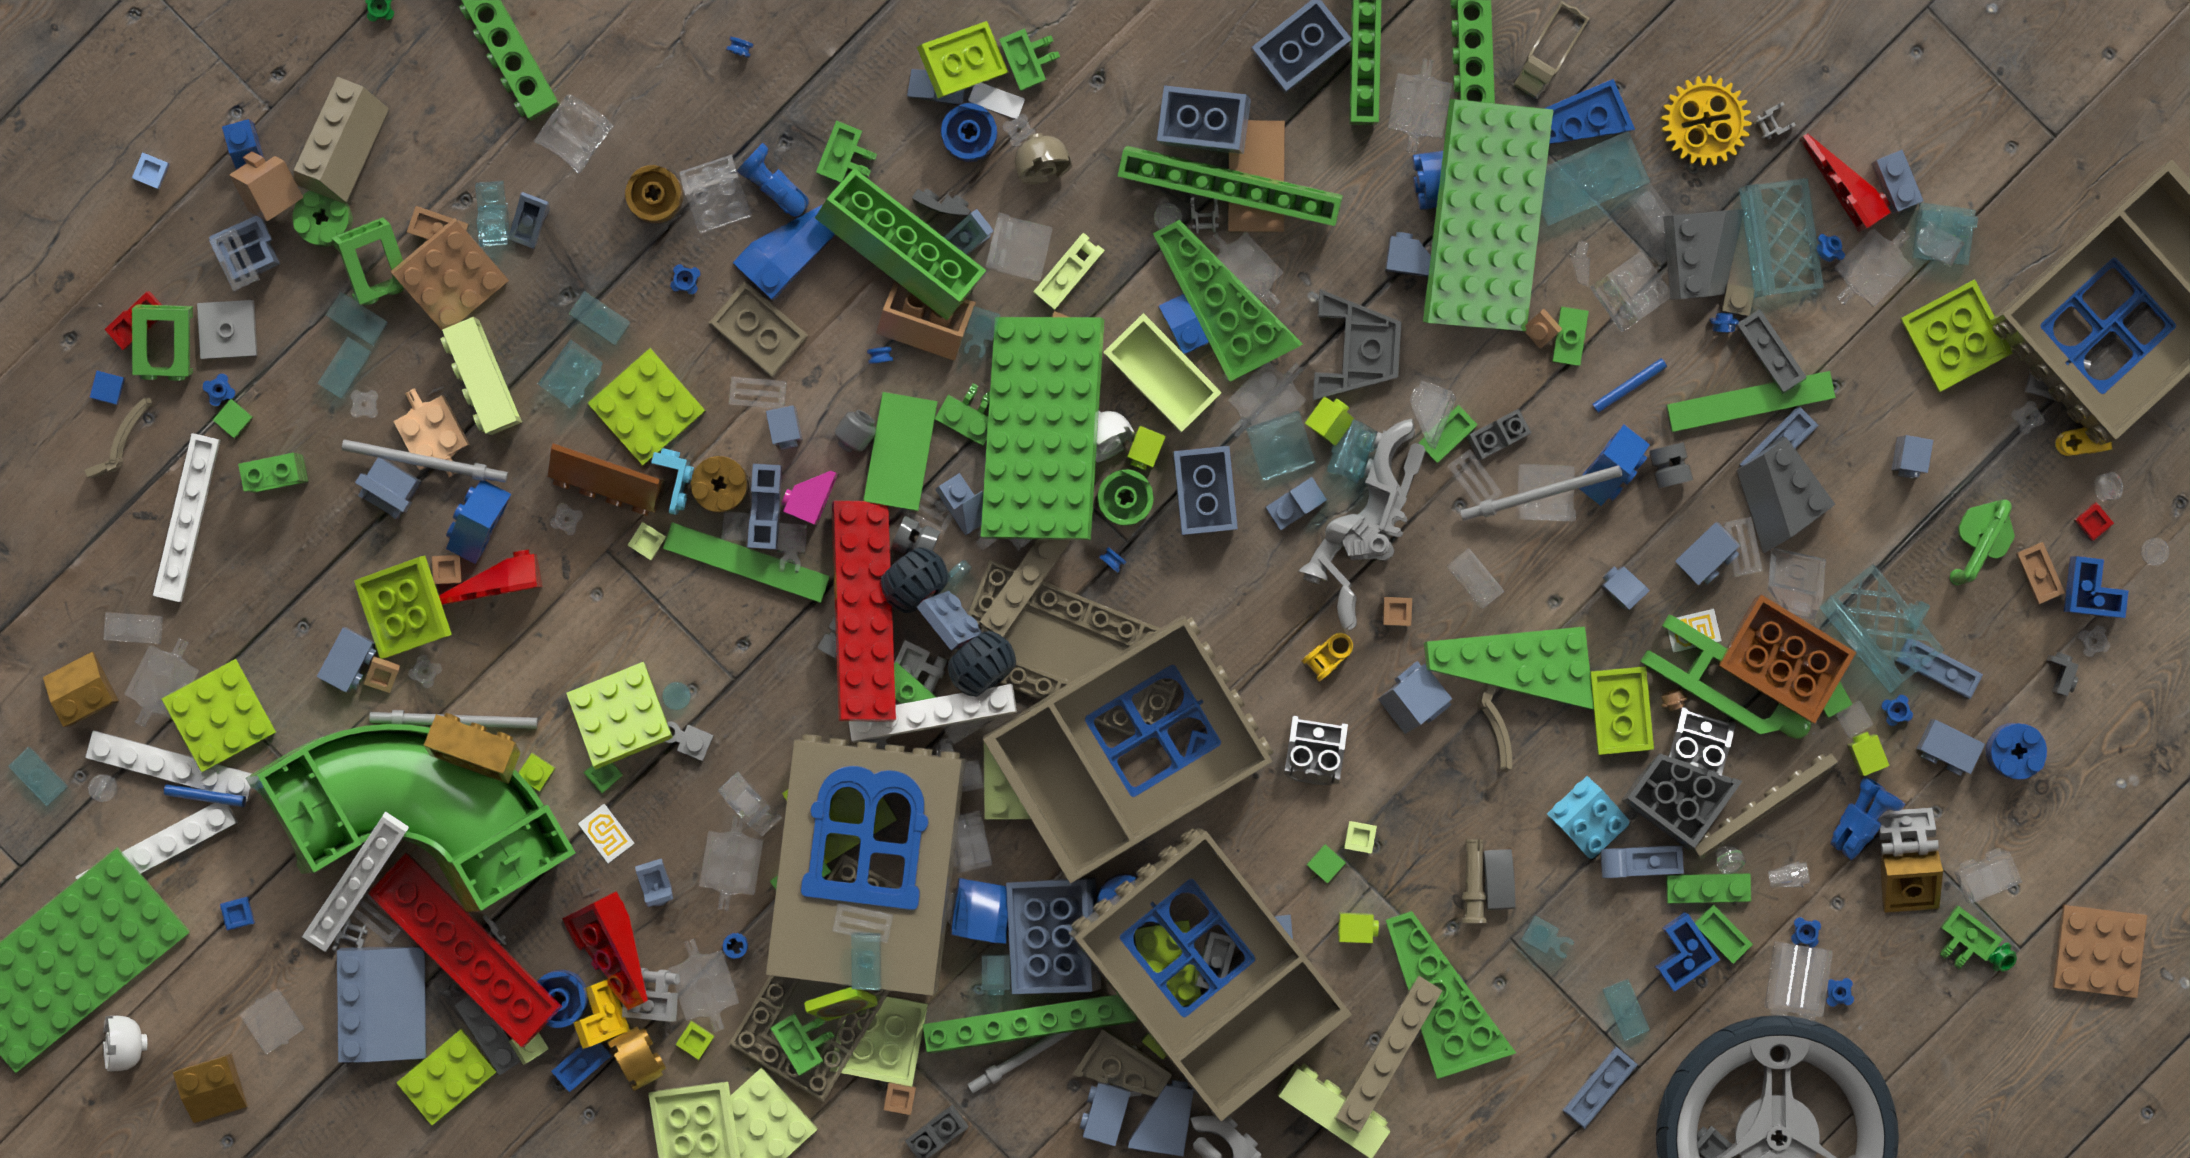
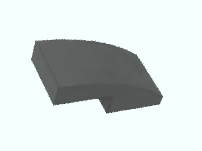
(950, 206)
(1498, 434)
(1499, 879)
(937, 1133)

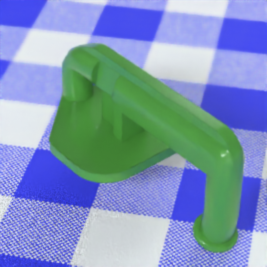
(1989, 532)

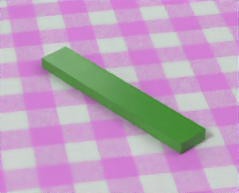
(1748, 402)
(745, 562)

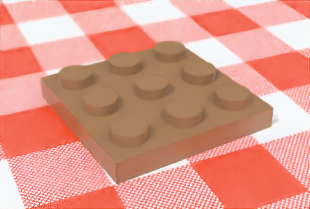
(449, 275)
(2100, 951)

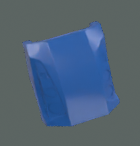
(980, 911)

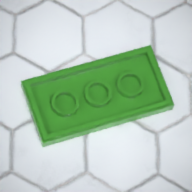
(900, 451)

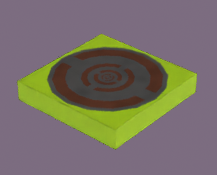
(840, 1003)

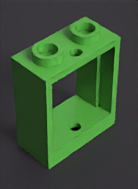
(273, 472)

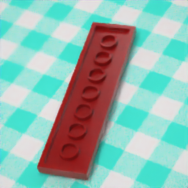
(862, 612)
(465, 950)

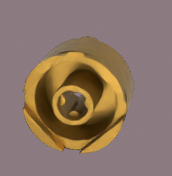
(661, 179)
(724, 499)
(636, 1057)

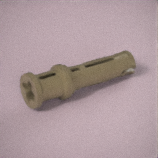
(1474, 894)

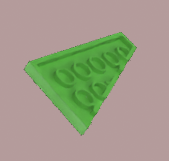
(1232, 317)
(1530, 663)
(1457, 1027)

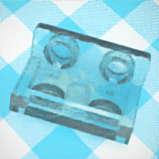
(571, 374)

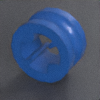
(739, 47)
(879, 355)
(1112, 559)
(731, 953)

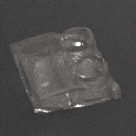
(569, 134)

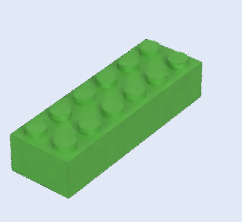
(900, 244)

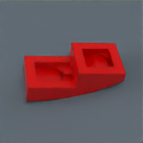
(121, 328)

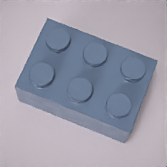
(1300, 45)
(1203, 119)
(1205, 490)

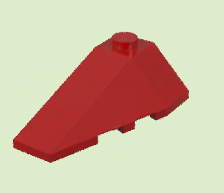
(1855, 194)
(508, 576)
(608, 938)

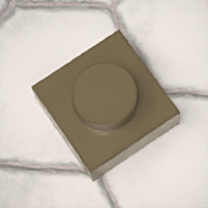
(1738, 300)

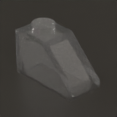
(1432, 409)

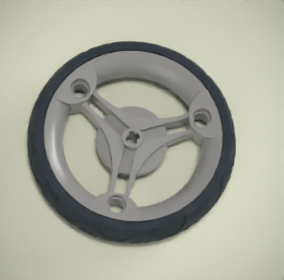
(1800, 1041)

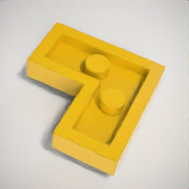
(606, 1016)

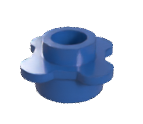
(1830, 248)
(680, 273)
(1724, 322)
(226, 390)
(1892, 716)
(1799, 936)
(1846, 997)

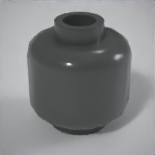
(855, 431)

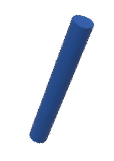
(1629, 385)
(204, 795)

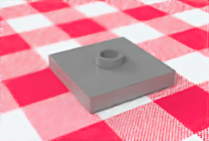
(227, 329)

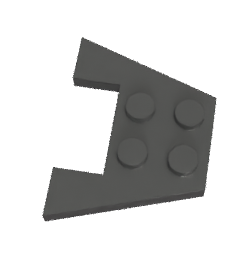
(1368, 351)

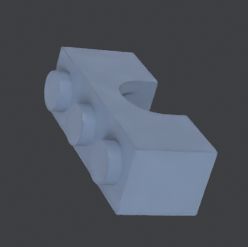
(765, 506)

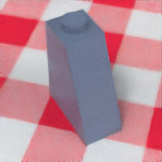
(1165, 1122)

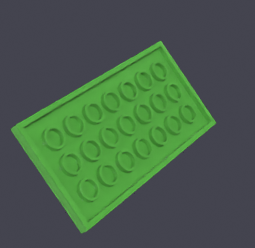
(1488, 215)
(1042, 428)
(79, 954)

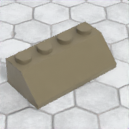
(340, 141)

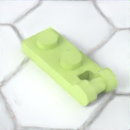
(1068, 272)

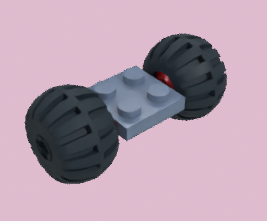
(915, 585)

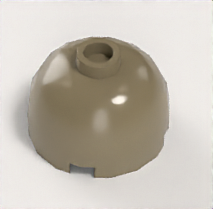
(1040, 158)

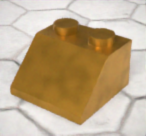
(79, 690)
(1911, 881)
(210, 1088)

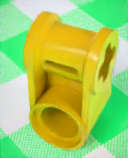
(2083, 443)
(1327, 656)

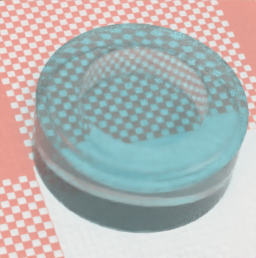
(959, 572)
(676, 695)

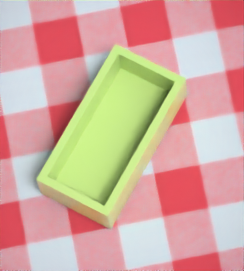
(1162, 372)
(481, 376)
(1322, 1103)

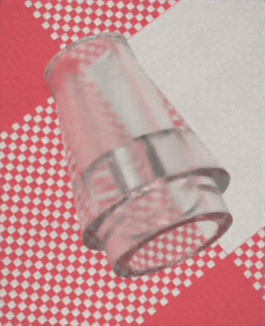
(1791, 875)

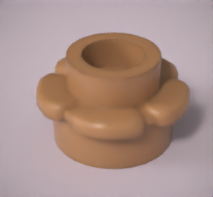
(1674, 699)

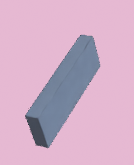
(1795, 427)
(1943, 670)
(1600, 1087)

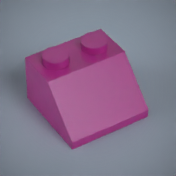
(809, 497)

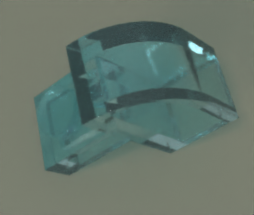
(492, 214)

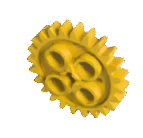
(1700, 97)

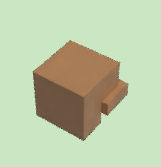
(265, 186)

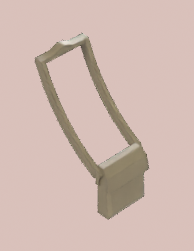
(1536, 72)
(115, 461)
(1498, 725)

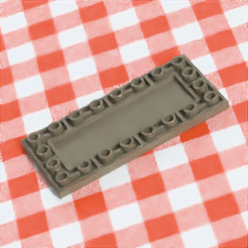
(1066, 637)
(785, 996)

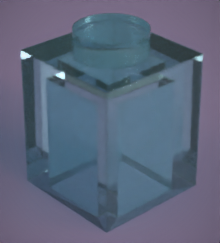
(995, 974)

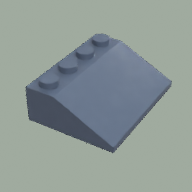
(1040, 948)
(381, 1004)

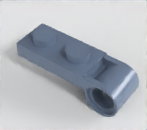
(1641, 861)

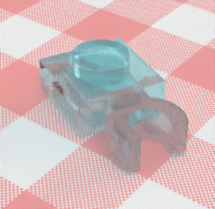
(981, 326)
(1543, 935)

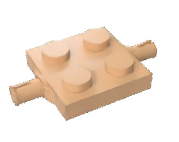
(431, 429)

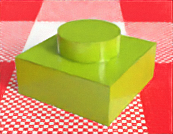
(536, 771)
(695, 1040)

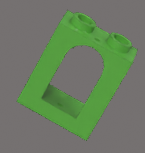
(358, 237)
(181, 316)

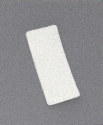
(996, 100)

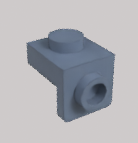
(654, 883)

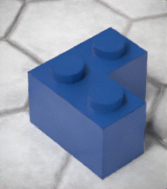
(1624, 450)
(476, 520)
(2085, 592)
(1692, 953)

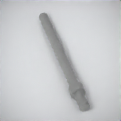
(477, 471)
(1490, 507)
(402, 718)
(995, 1073)

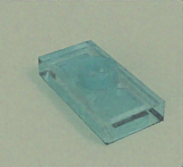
(357, 318)
(599, 318)
(344, 367)
(38, 776)
(866, 960)
(1626, 1009)

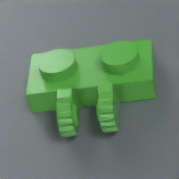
(1023, 59)
(840, 151)
(965, 419)
(1970, 933)
(797, 1043)

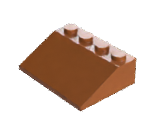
(604, 478)
(1786, 658)

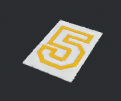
(1703, 622)
(606, 833)

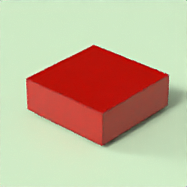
(2093, 521)

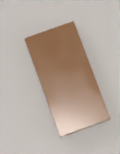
(1263, 158)

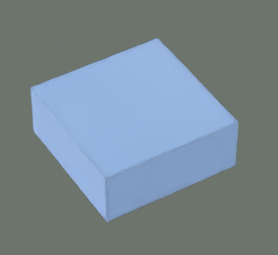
(150, 170)

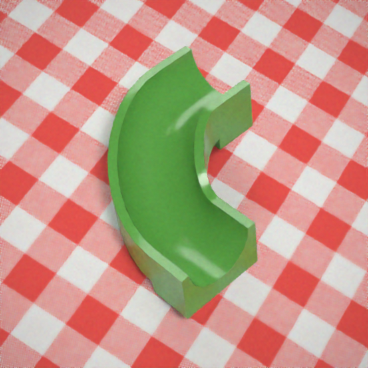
(475, 827)

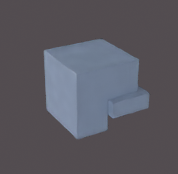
(257, 243)
(388, 487)
(1415, 698)

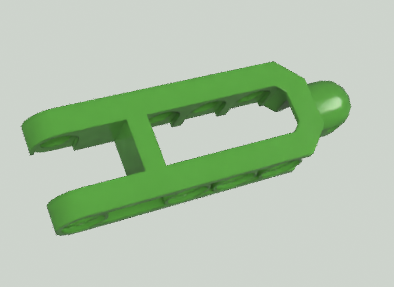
(1781, 719)

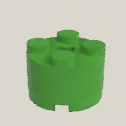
(308, 225)
(1140, 492)

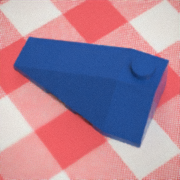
(783, 253)

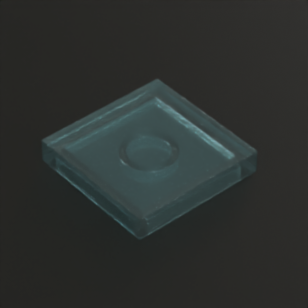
(1280, 445)

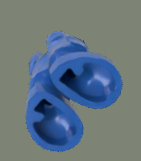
(774, 185)
(1857, 825)

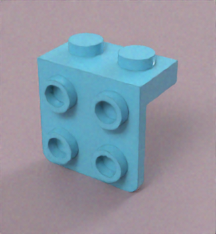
(671, 459)
(1589, 817)

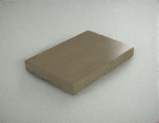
(758, 329)

